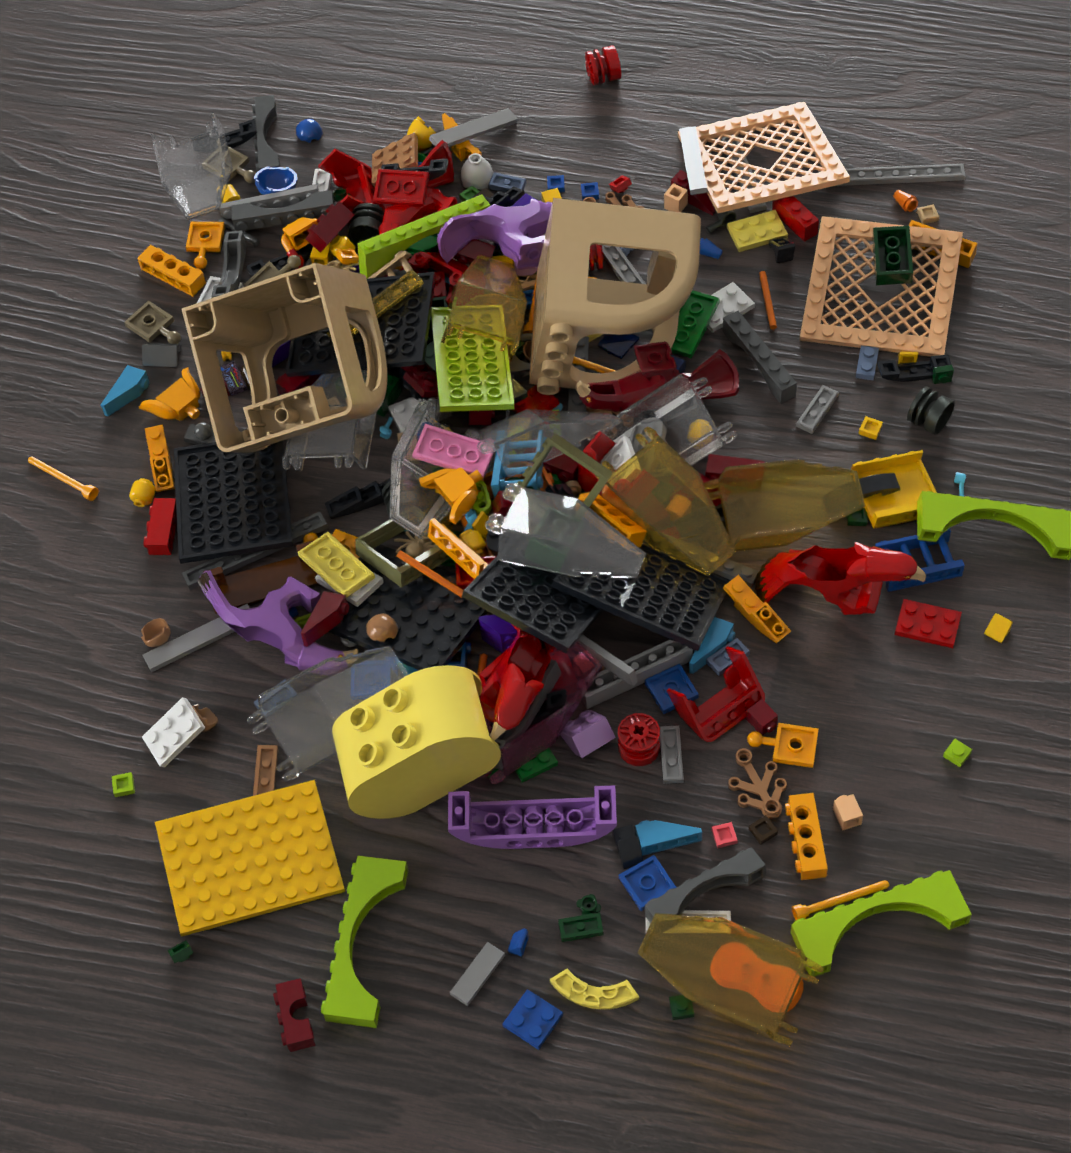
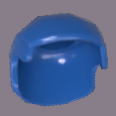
(308, 130)

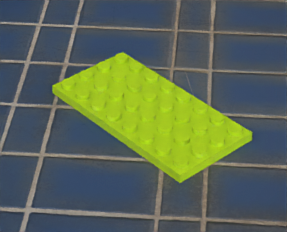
(470, 370)

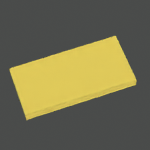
(336, 565)

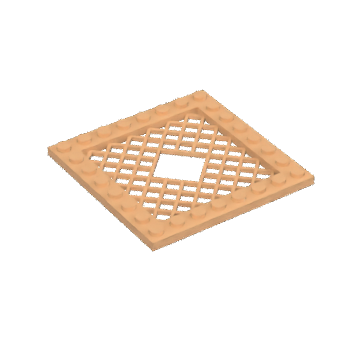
(799, 115)
(934, 345)

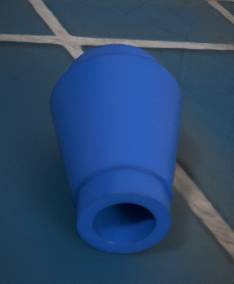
(709, 249)

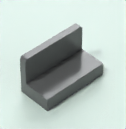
(160, 354)

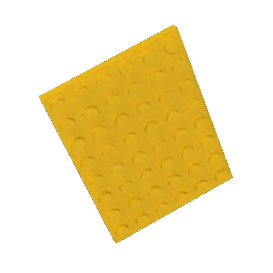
(248, 857)

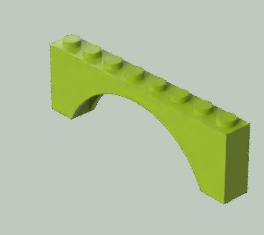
(381, 249)
(942, 511)
(933, 897)
(346, 997)

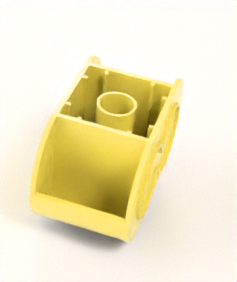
(414, 742)

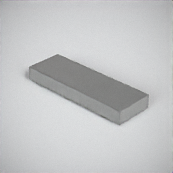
(817, 409)
(671, 754)
(477, 974)

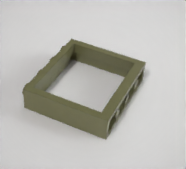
(577, 455)
(399, 575)

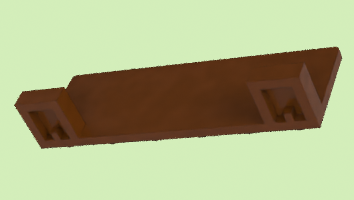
(255, 584)

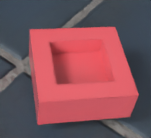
(724, 835)

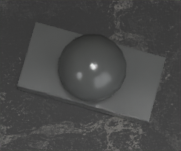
(200, 434)

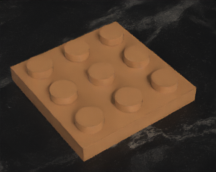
(401, 152)

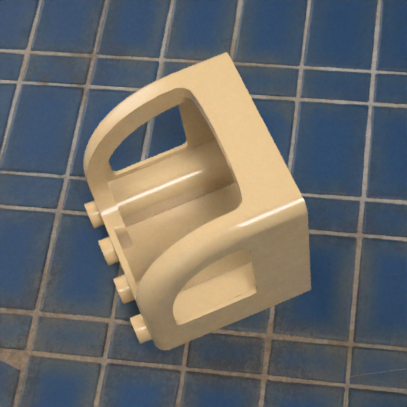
(579, 306)
(262, 319)

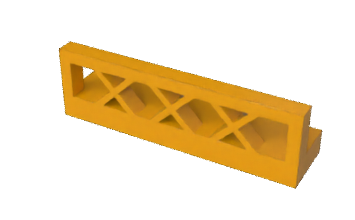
(456, 548)

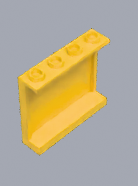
(900, 505)

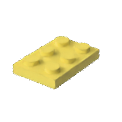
(756, 230)

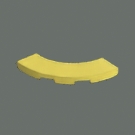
(593, 997)

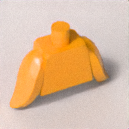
(177, 400)
(456, 488)

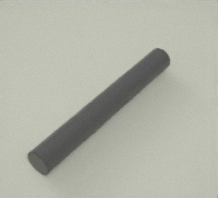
(248, 237)

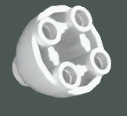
(476, 172)

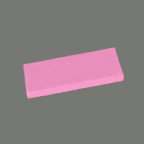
(451, 450)

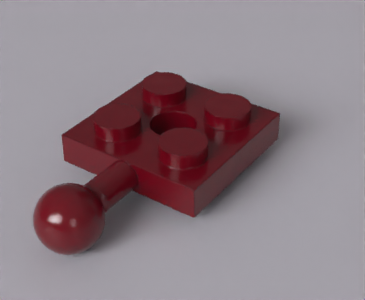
(423, 382)

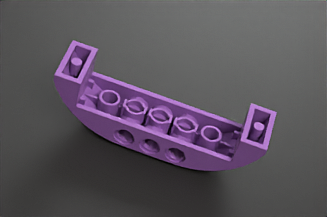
(532, 822)

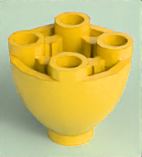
(422, 132)

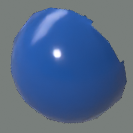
(275, 179)

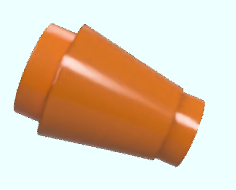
(905, 200)

